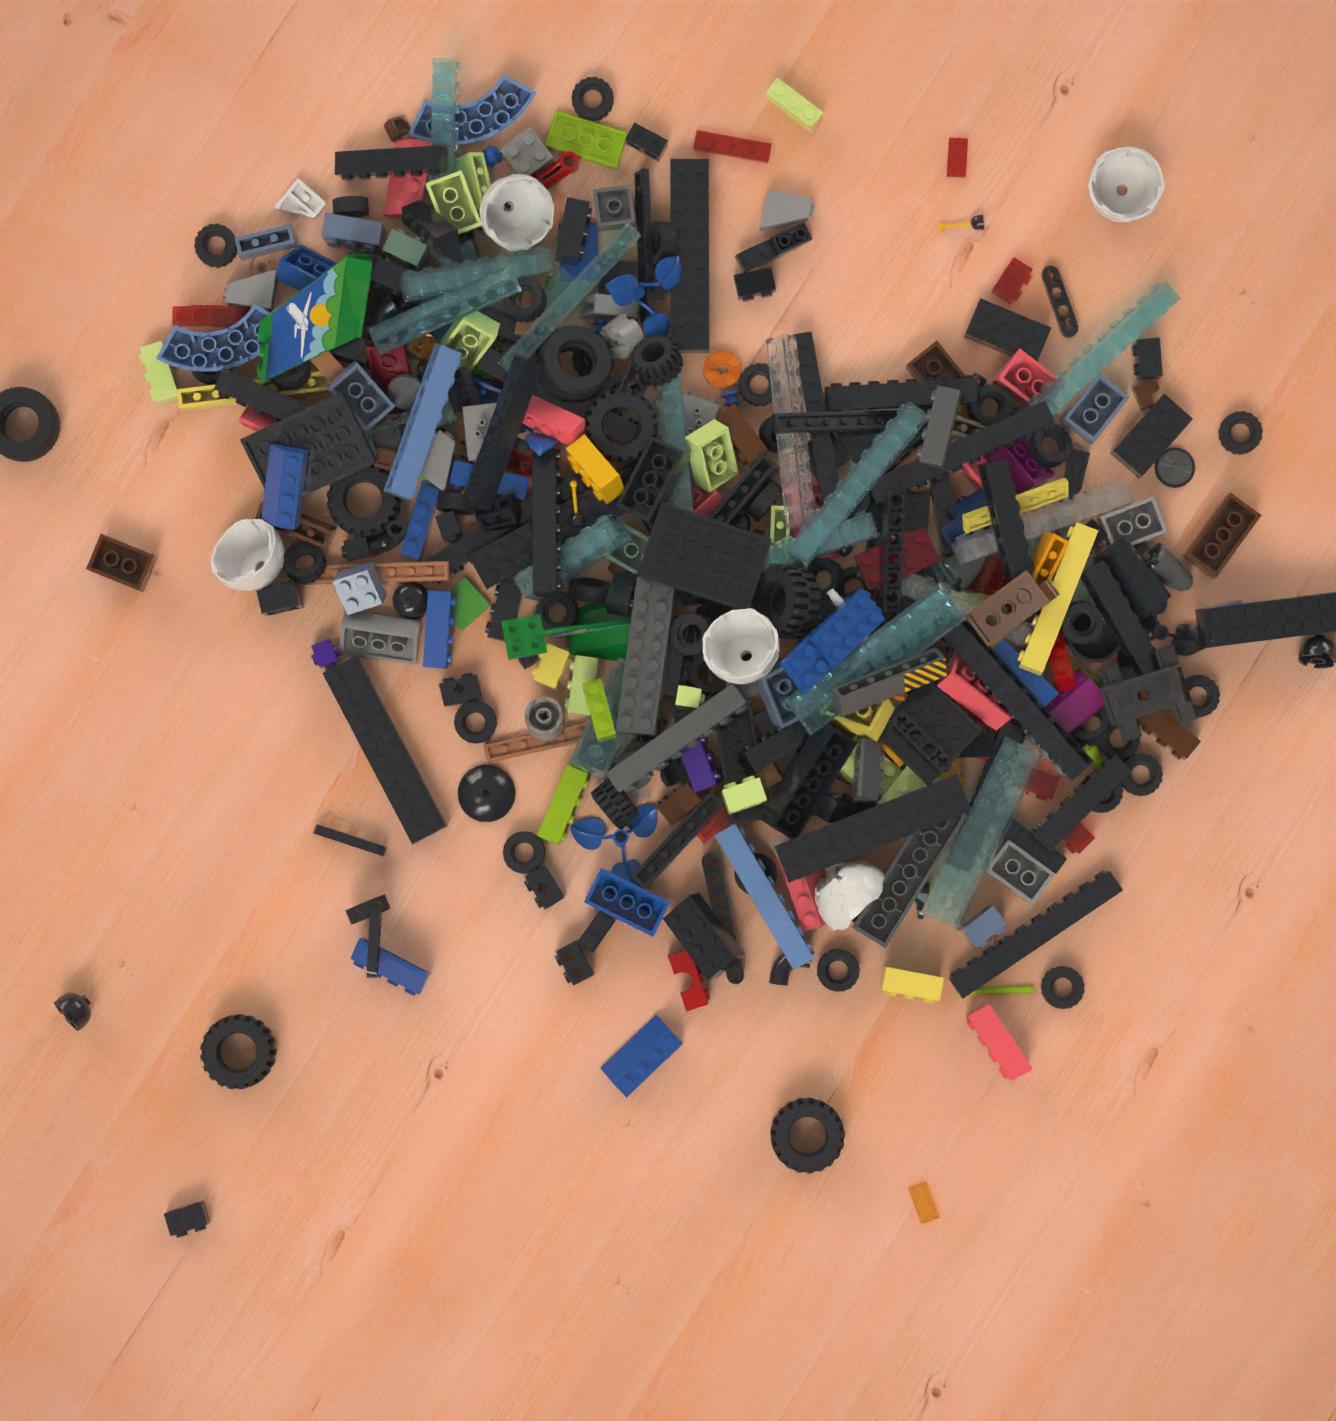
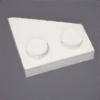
(301, 200)

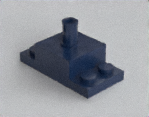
(968, 504)

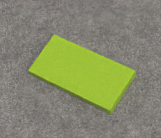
(586, 139)

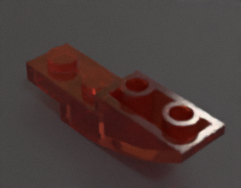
(207, 315)

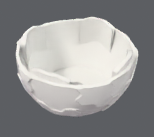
(1137, 173)
(527, 218)
(248, 555)
(736, 635)
(847, 891)

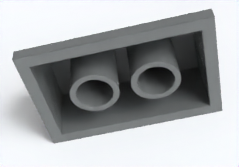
(867, 772)

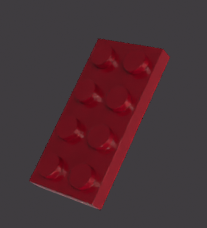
(386, 367)
(917, 555)

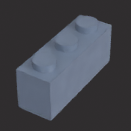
(266, 242)

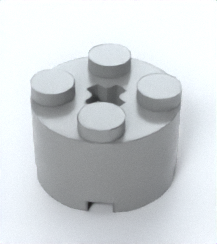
(621, 336)
(540, 709)

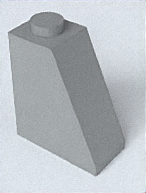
(784, 210)
(252, 290)
(603, 307)
(439, 462)

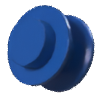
(492, 156)
(599, 324)
(731, 398)

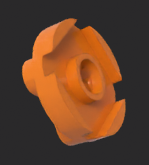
(728, 378)

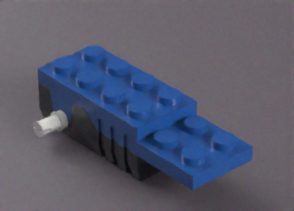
(832, 638)

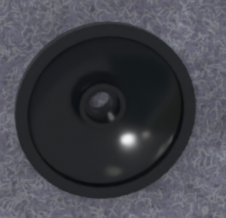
(1097, 651)
(500, 796)

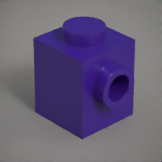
(325, 654)

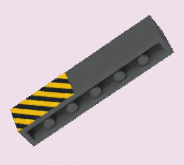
(889, 682)

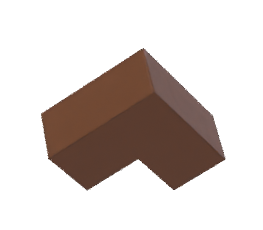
(1143, 391)

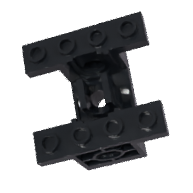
(1165, 689)

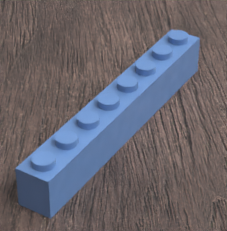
(423, 422)
(764, 897)

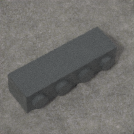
(940, 426)

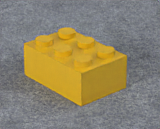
(594, 470)

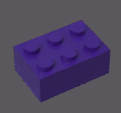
(700, 766)

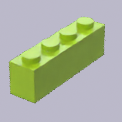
(562, 805)

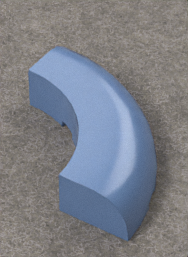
(481, 117)
(214, 349)

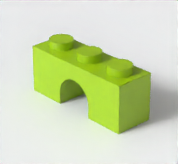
(599, 710)

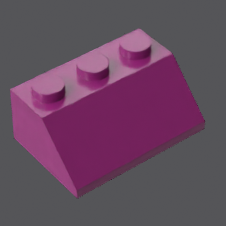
(1024, 470)
(1076, 705)

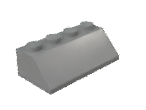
(380, 637)

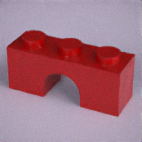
(1061, 666)
(695, 995)

